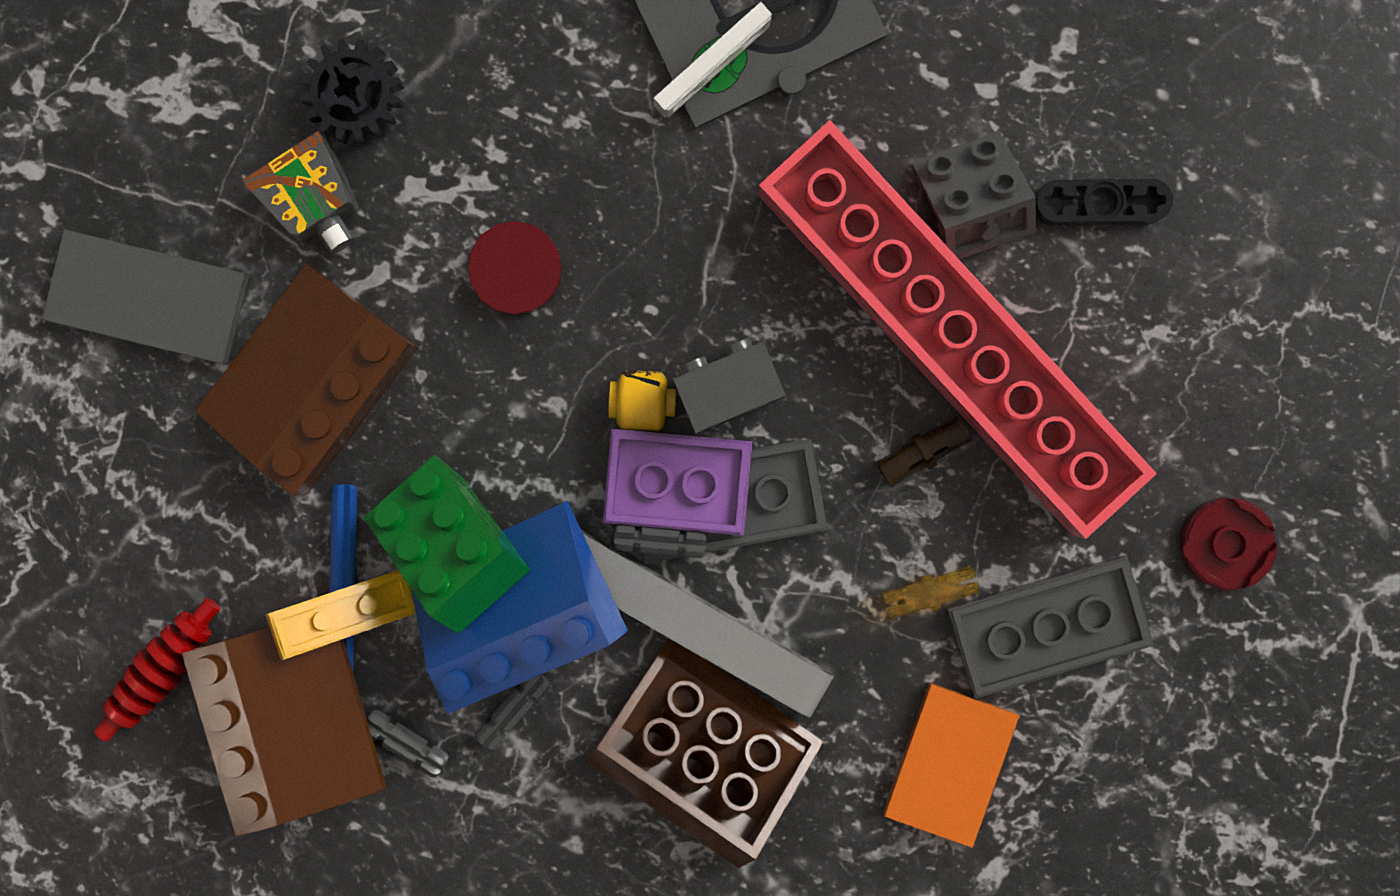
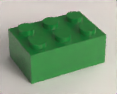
(446, 545)

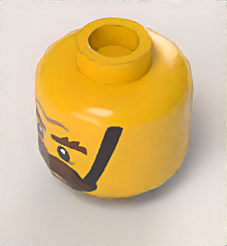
(641, 401)

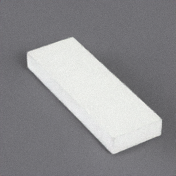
(713, 60)

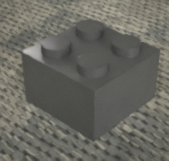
(729, 385)

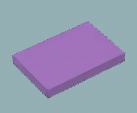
(677, 482)

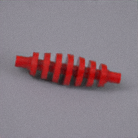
(155, 670)

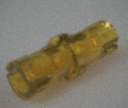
(930, 592)

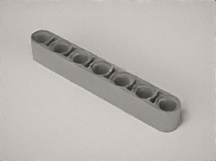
(710, 631)

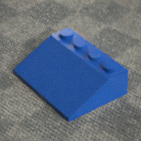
(536, 626)

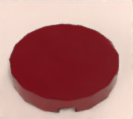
(515, 268)
(1228, 543)

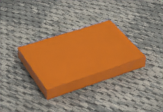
(950, 765)

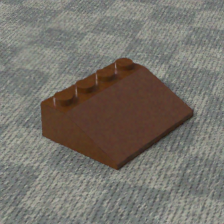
(305, 381)
(282, 731)
(705, 753)

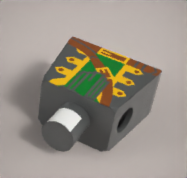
(307, 192)

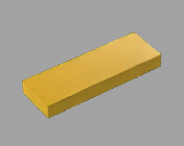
(340, 614)

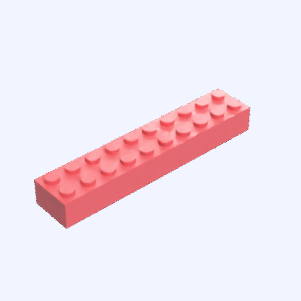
(955, 331)

